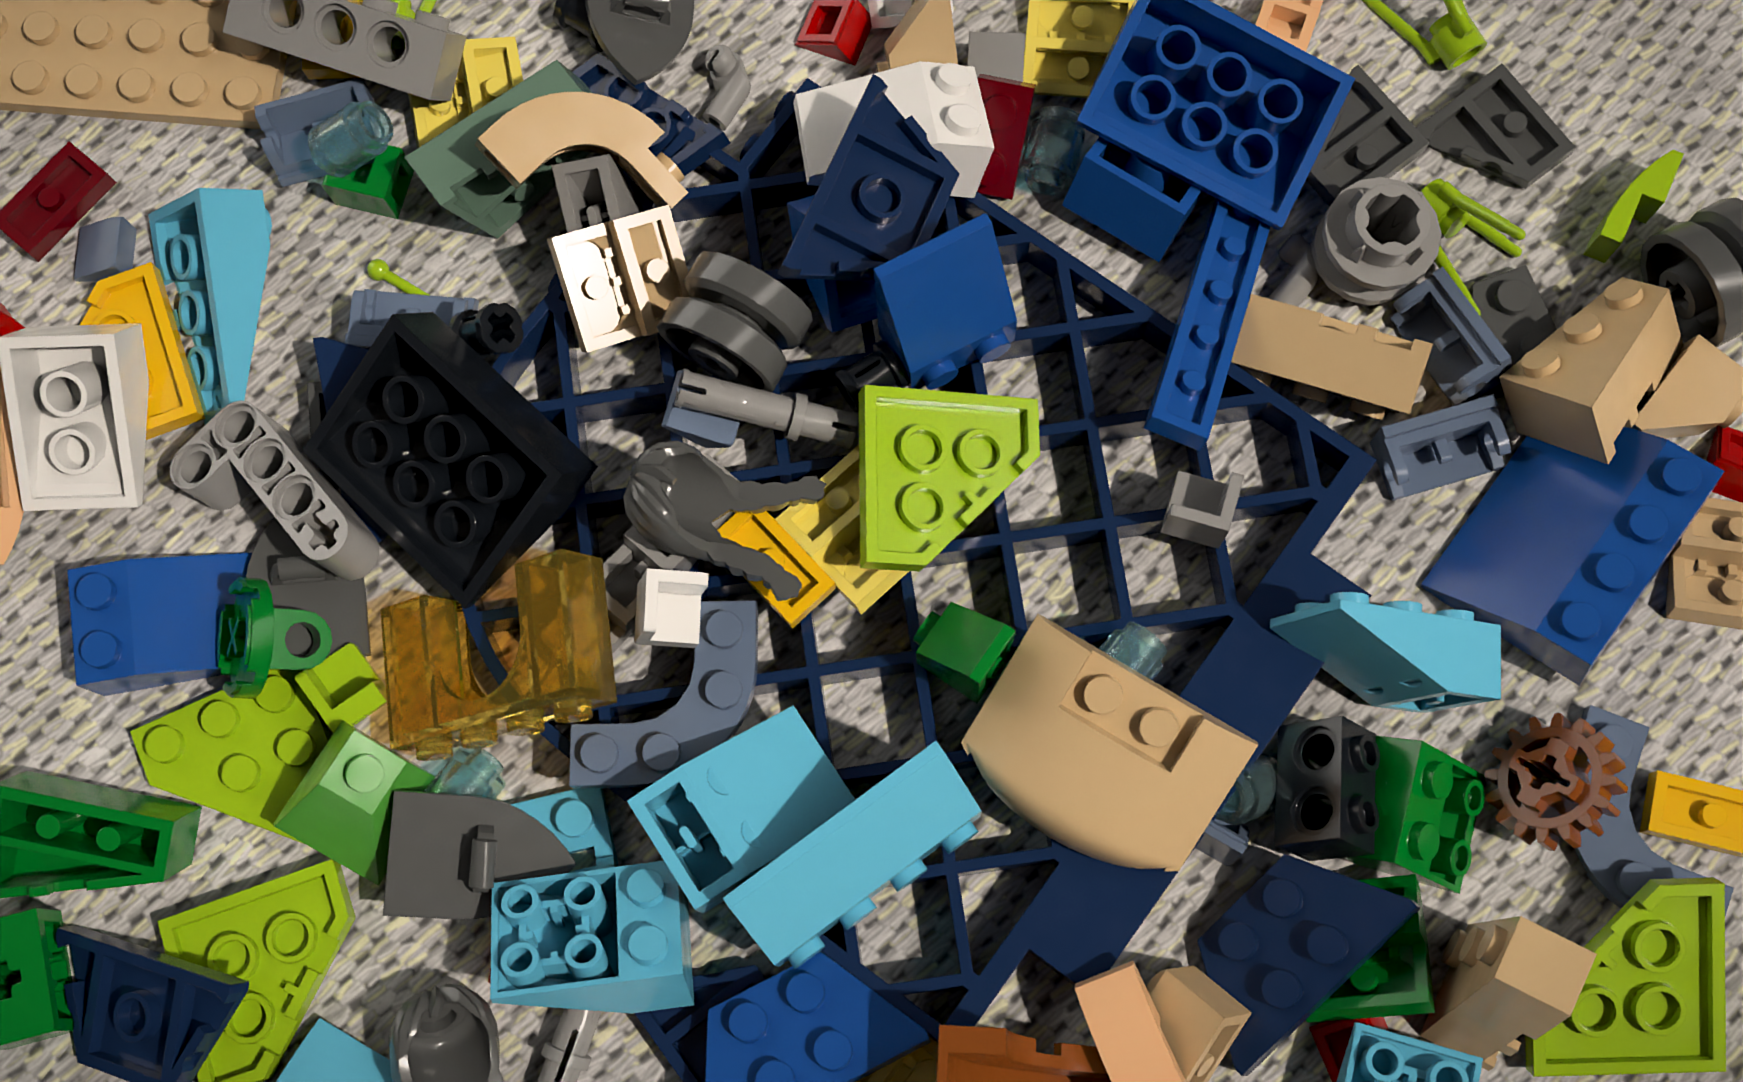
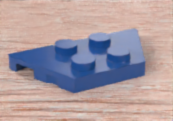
(807, 1028)

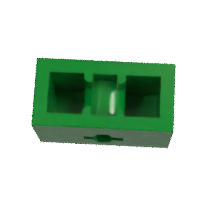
(37, 1004)

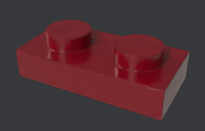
(1008, 114)
(54, 201)

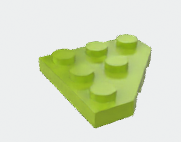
(934, 466)
(236, 751)
(280, 942)
(1651, 991)

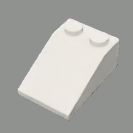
(937, 95)
(77, 414)

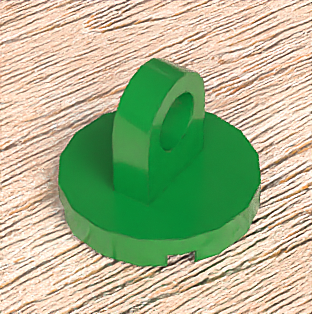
(254, 638)

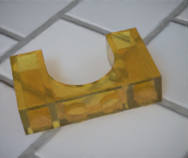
(557, 673)

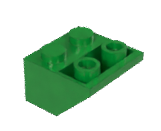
(1424, 813)

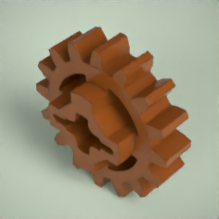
(1550, 808)

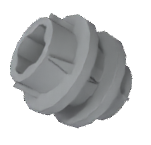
(1376, 241)

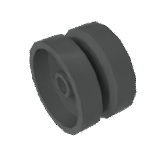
(1702, 270)
(735, 321)

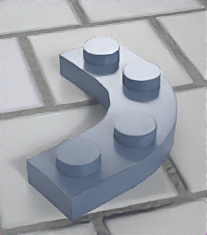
(702, 718)
(1620, 859)

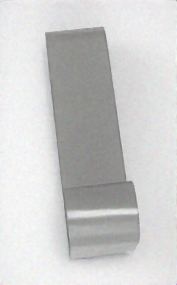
(251, 451)

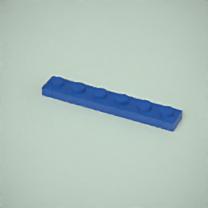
(1207, 327)

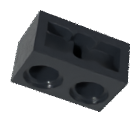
(1322, 773)

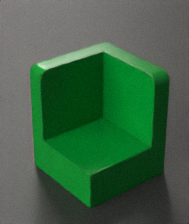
(375, 186)

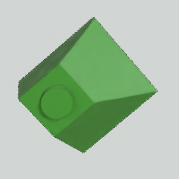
(348, 801)

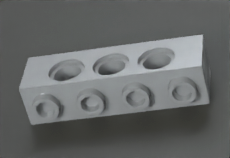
(424, 69)

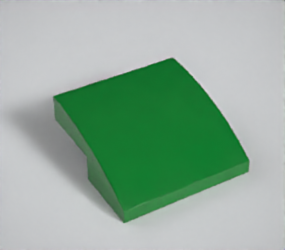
(1395, 977)

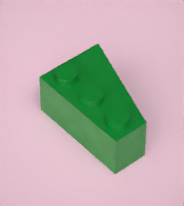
(88, 836)

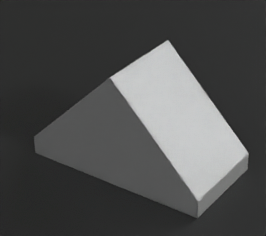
(593, 192)

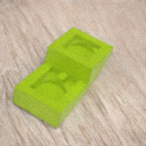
(1638, 202)

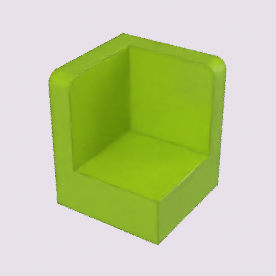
(343, 687)

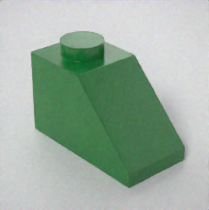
(963, 648)

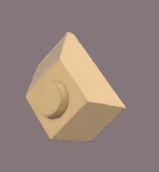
(922, 35)
(1695, 393)
(1196, 1019)

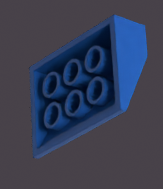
(1216, 103)
(1571, 544)

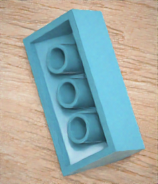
(855, 857)

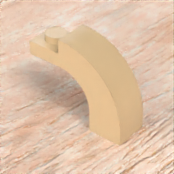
(582, 122)

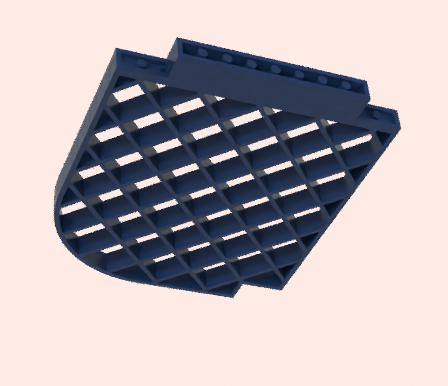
(1246, 680)

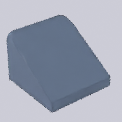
(105, 249)
(697, 426)
(1224, 841)

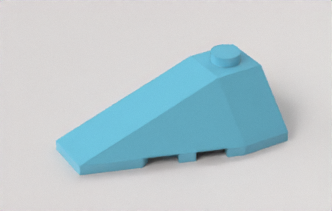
(218, 257)

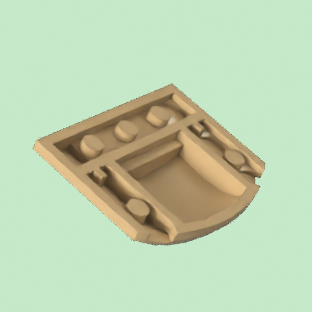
(1102, 753)

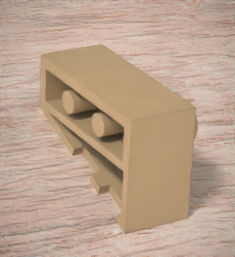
(1330, 357)
(1595, 370)
(1505, 983)

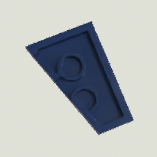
(605, 79)

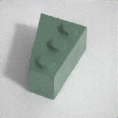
(468, 182)

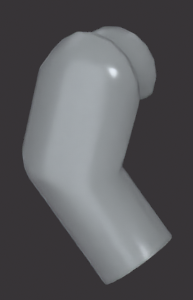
(730, 83)
(1302, 273)

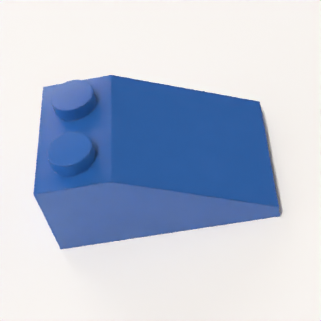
(1131, 198)
(946, 304)
(149, 620)

